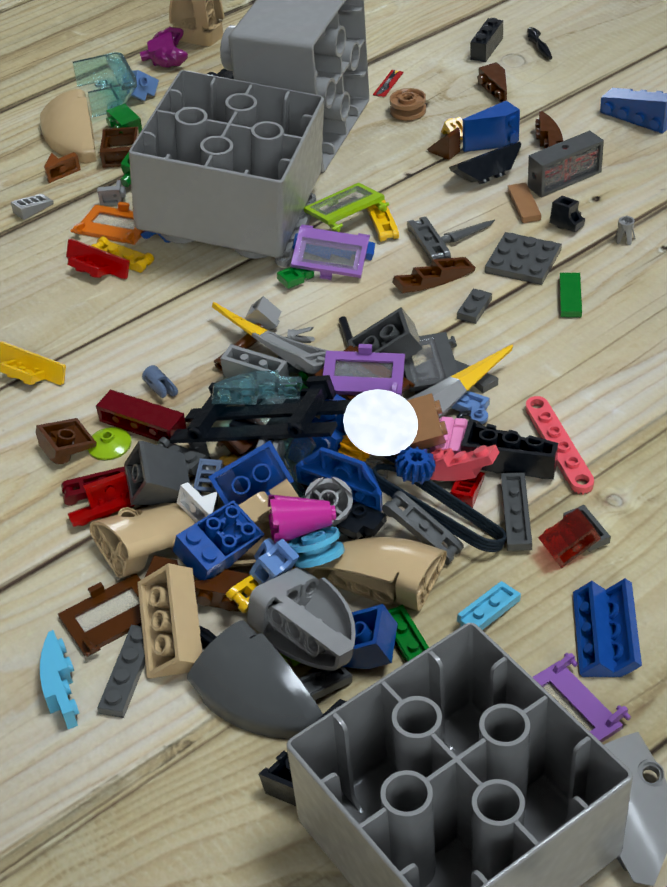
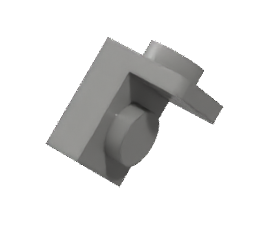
(111, 194)

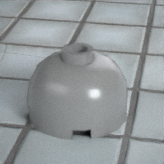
(335, 492)

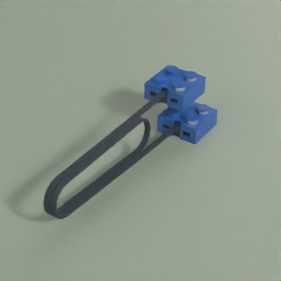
(431, 488)

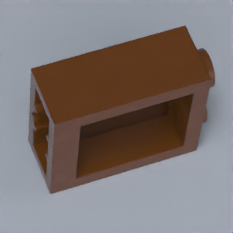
(111, 137)

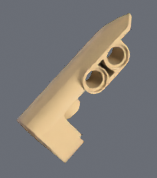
(135, 534)

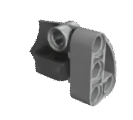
(647, 812)

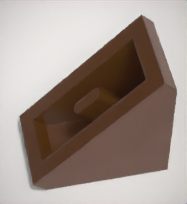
(448, 145)

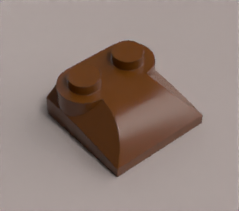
(63, 439)

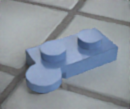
(475, 403)

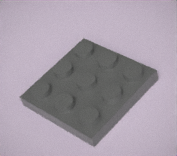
(523, 258)

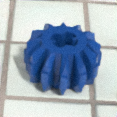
(415, 465)

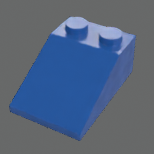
(491, 127)
(250, 474)
(373, 638)

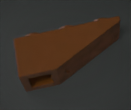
(493, 79)

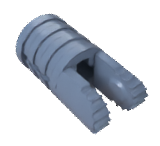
(159, 382)

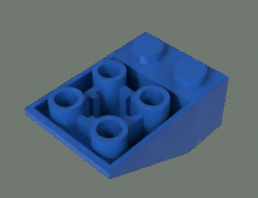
(217, 541)

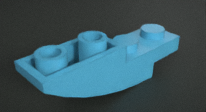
(56, 679)

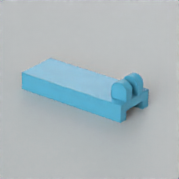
(489, 606)

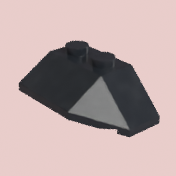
(488, 164)

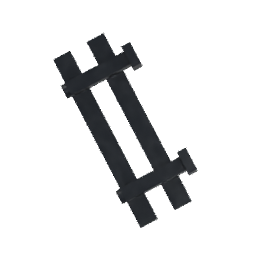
(298, 426)

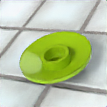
(111, 443)

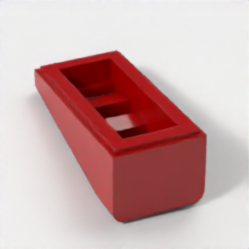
(471, 489)

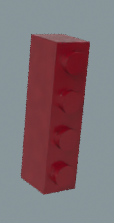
(139, 416)

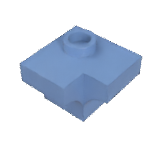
(145, 85)
(273, 560)

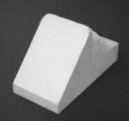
(194, 504)

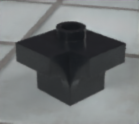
(566, 214)
(362, 522)

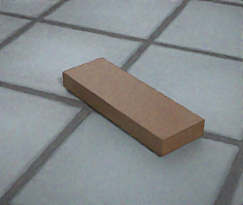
(524, 202)

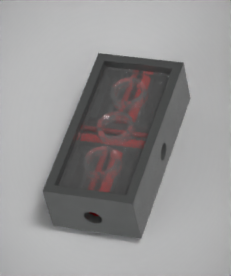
(565, 163)

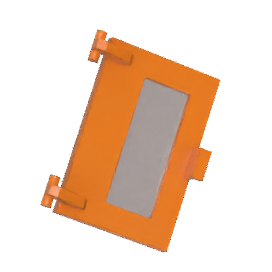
(110, 222)

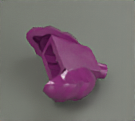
(164, 50)

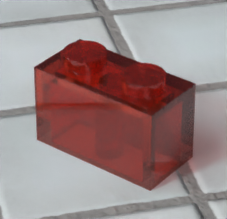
(569, 537)

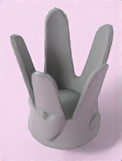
(625, 225)
(293, 334)

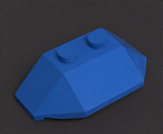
(350, 470)

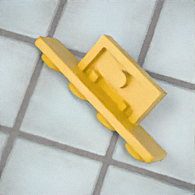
(29, 366)

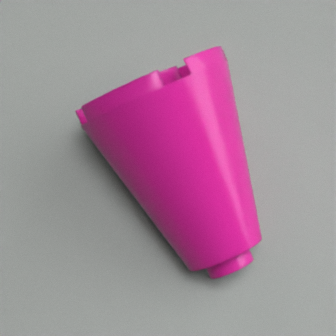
(298, 516)

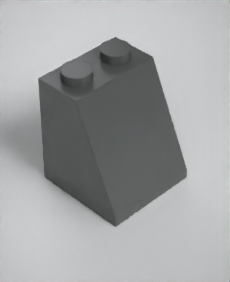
(155, 474)

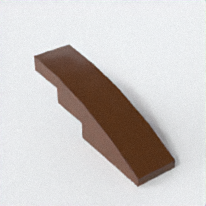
(438, 273)

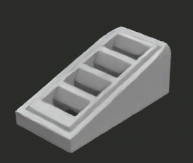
(31, 205)

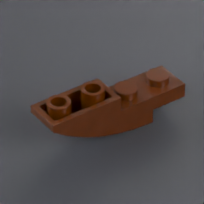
(547, 131)

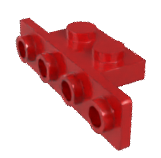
(95, 261)
(104, 498)

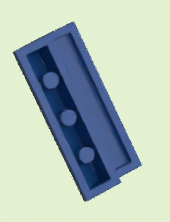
(606, 630)

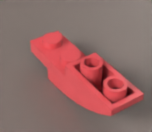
(462, 465)

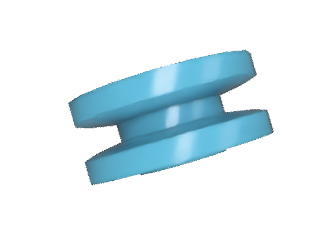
(317, 547)

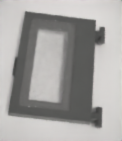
(431, 363)

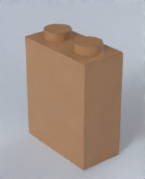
(430, 429)

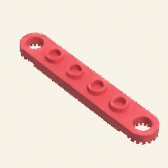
(568, 458)

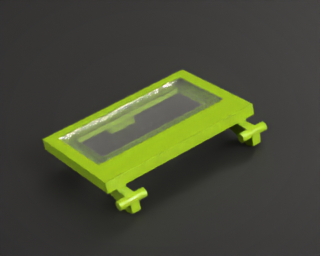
(345, 204)

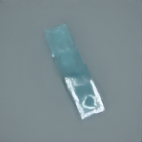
(256, 385)

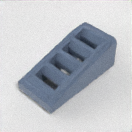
(200, 473)

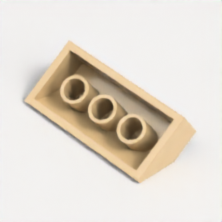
(169, 621)

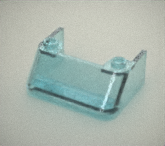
(111, 76)

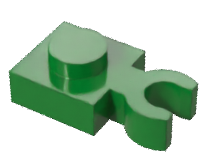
(292, 277)

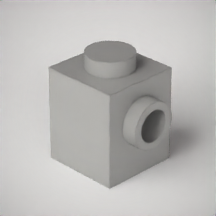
(264, 313)

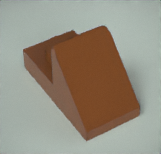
(61, 167)

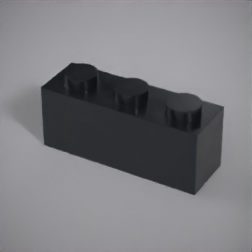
(486, 40)

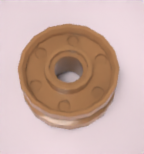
(407, 104)

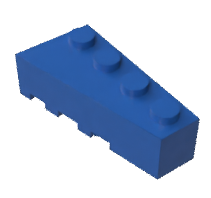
(637, 107)

